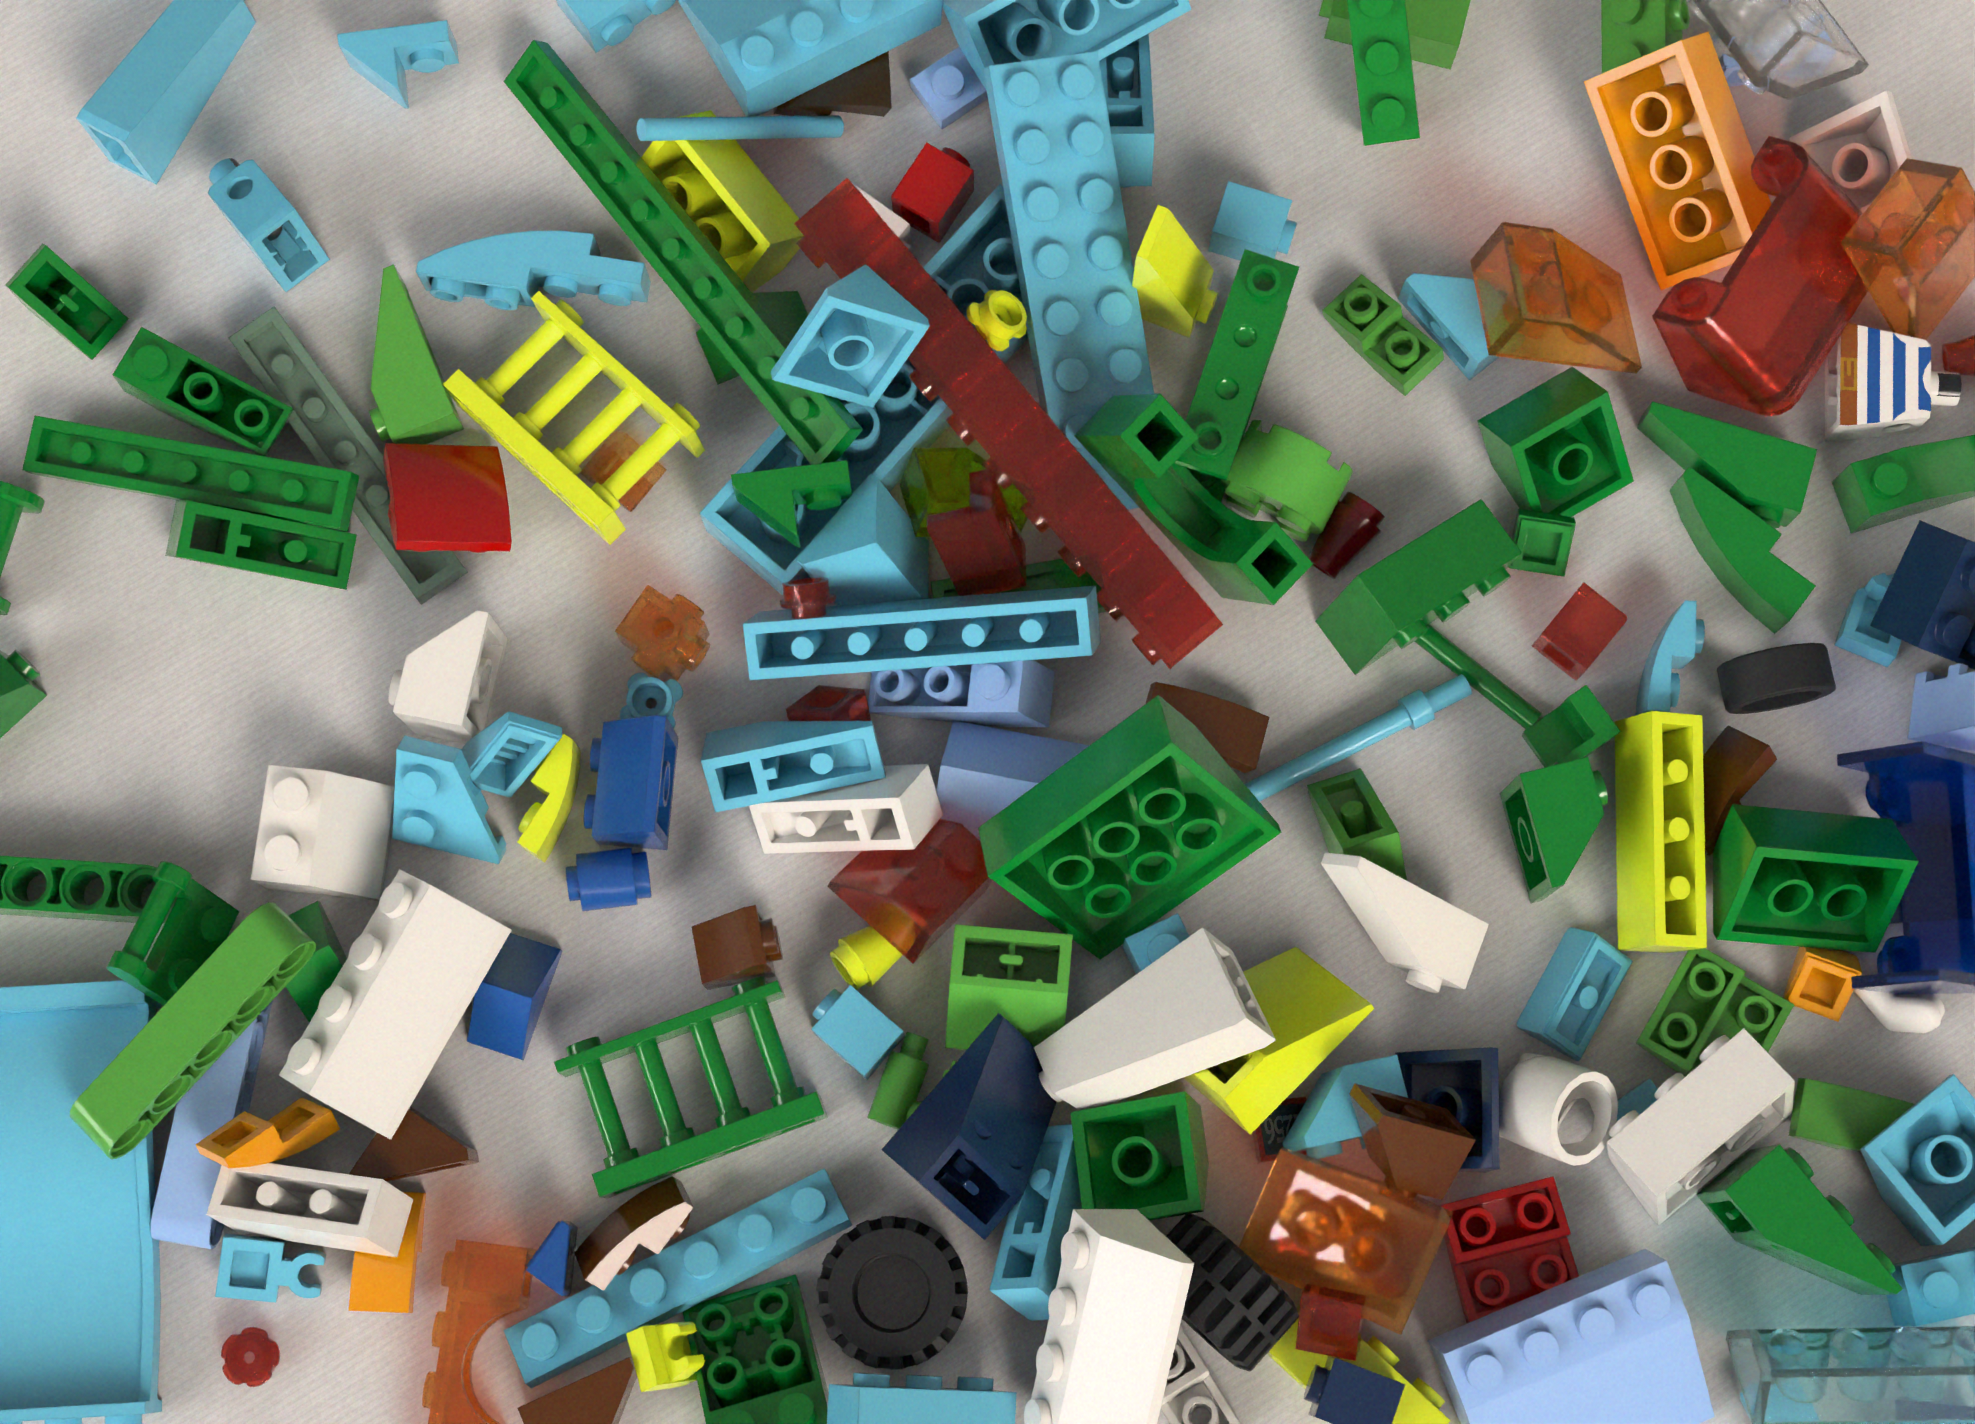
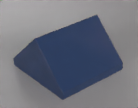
(1465, 1085)

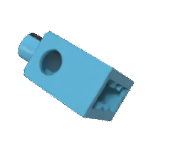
(258, 209)

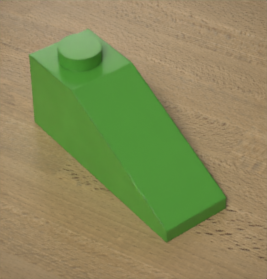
(406, 374)

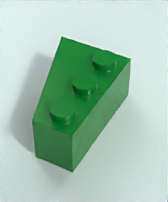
(1417, 585)

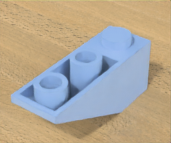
(972, 693)

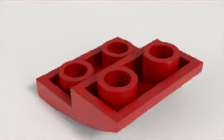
(447, 498)
(1508, 1246)

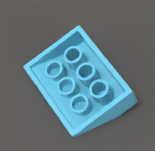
(791, 46)

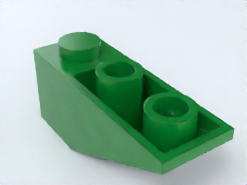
(200, 393)

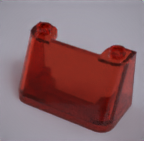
(1782, 300)

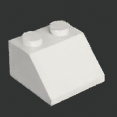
(451, 680)
(323, 833)

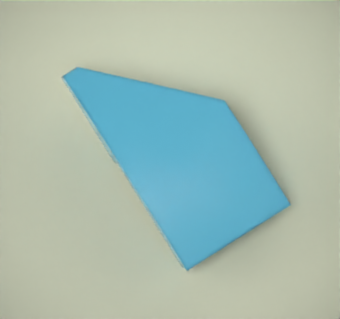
(1855, 631)

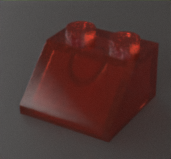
(917, 891)

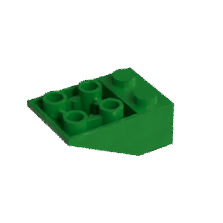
(1778, 1210)
(758, 1357)

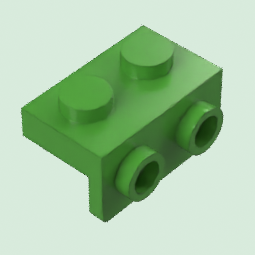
(1639, 28)

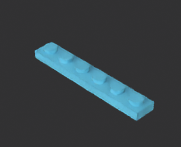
(677, 1278)

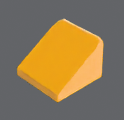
(1822, 981)

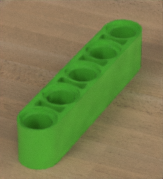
(192, 1030)

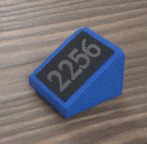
(555, 1258)

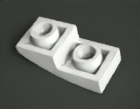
(1191, 1391)

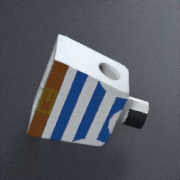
(1882, 385)

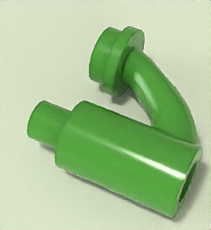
(901, 1083)

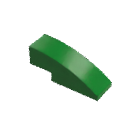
(1737, 551)

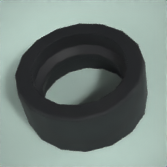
(1776, 678)

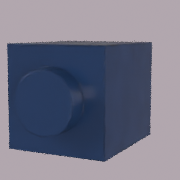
(1351, 1394)

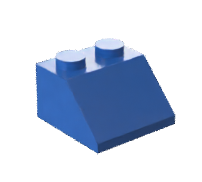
(633, 783)

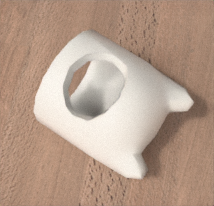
(1540, 1095)

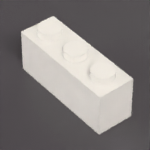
(312, 1207)

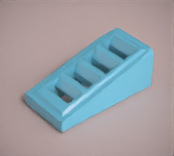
(509, 752)

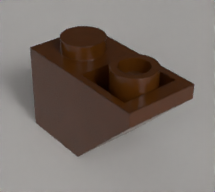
(736, 947)

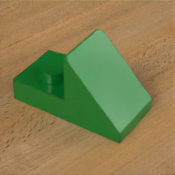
(776, 492)

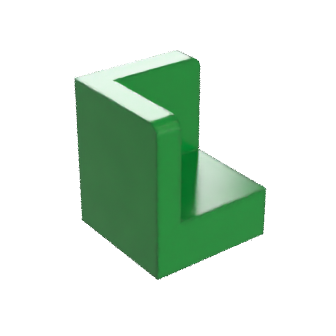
(1571, 730)

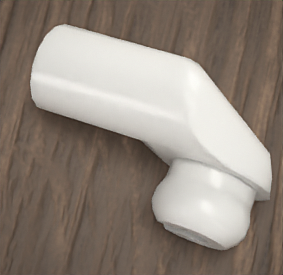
(1904, 1013)

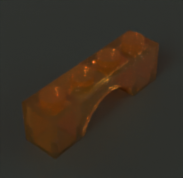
(483, 1286)

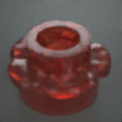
(807, 597)
(266, 1357)

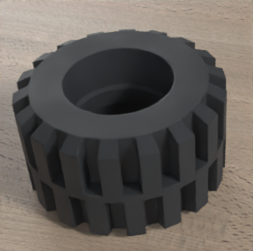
(839, 1292)
(1230, 1295)

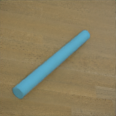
(739, 128)

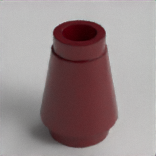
(1346, 534)

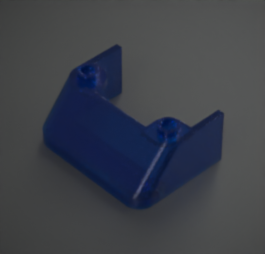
(1932, 802)

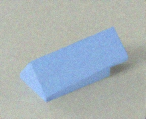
(992, 768)

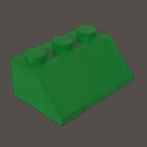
(1808, 878)

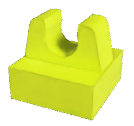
(664, 1355)

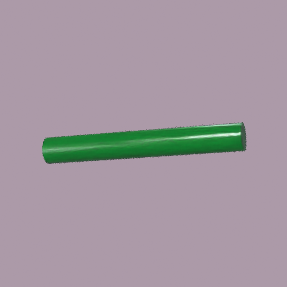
(1479, 678)

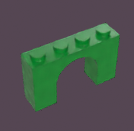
(1138, 447)

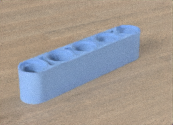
(187, 1175)

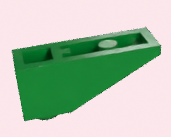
(1749, 466)
(1906, 482)
(260, 544)

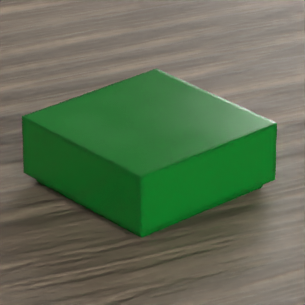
(1543, 542)

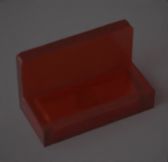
(981, 541)

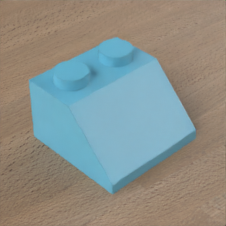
(1928, 1164)

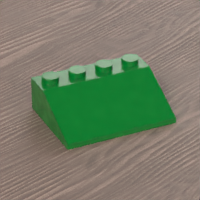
(1125, 830)

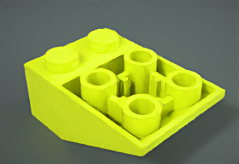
(1308, 1017)

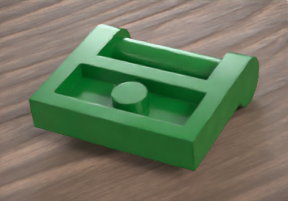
(188, 938)

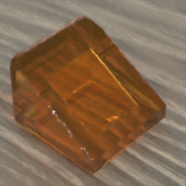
(610, 458)

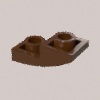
(1229, 727)
(1730, 771)
(645, 1219)

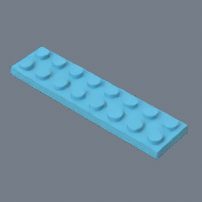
(1069, 238)

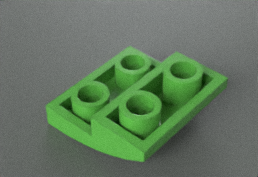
(1708, 1001)

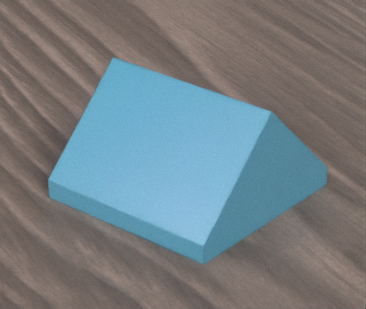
(853, 340)
(870, 550)

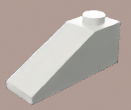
(855, 817)
(1408, 924)

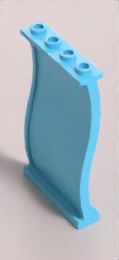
(72, 1221)

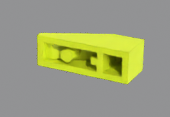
(1172, 276)

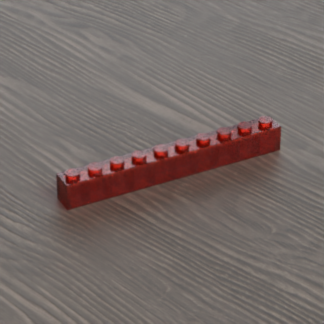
(1018, 436)

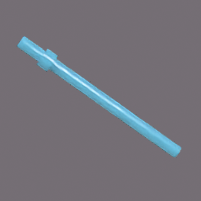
(1413, 711)

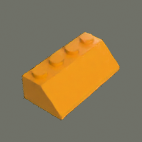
(1680, 157)

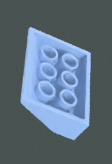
(1581, 1353)

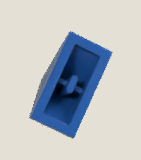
(513, 996)

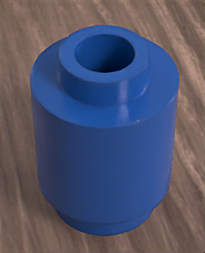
(609, 879)

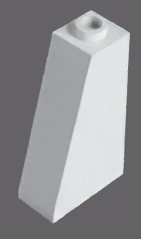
(1156, 1028)

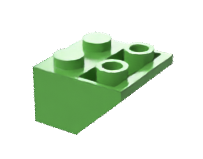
(1007, 974)

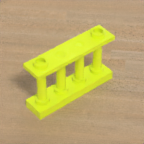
(560, 467)

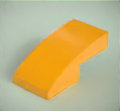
(254, 1141)
(388, 1282)

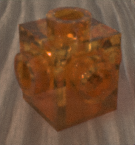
(654, 618)

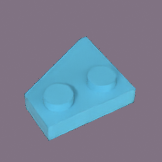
(439, 802)

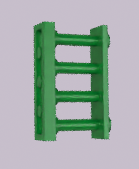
(1236, 366)
(735, 1125)

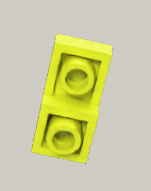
(557, 779)

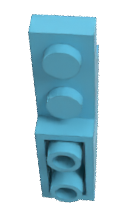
(512, 267)

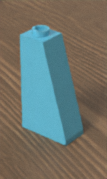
(165, 83)

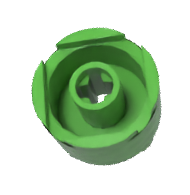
(1285, 479)

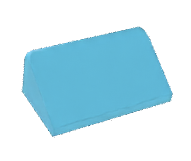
(1574, 992)

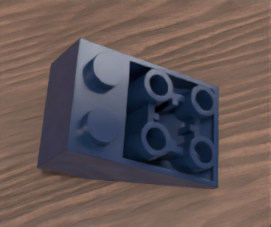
(1933, 595)
(979, 1129)

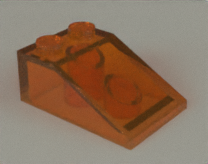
(1917, 245)
(1552, 301)
(1345, 1235)

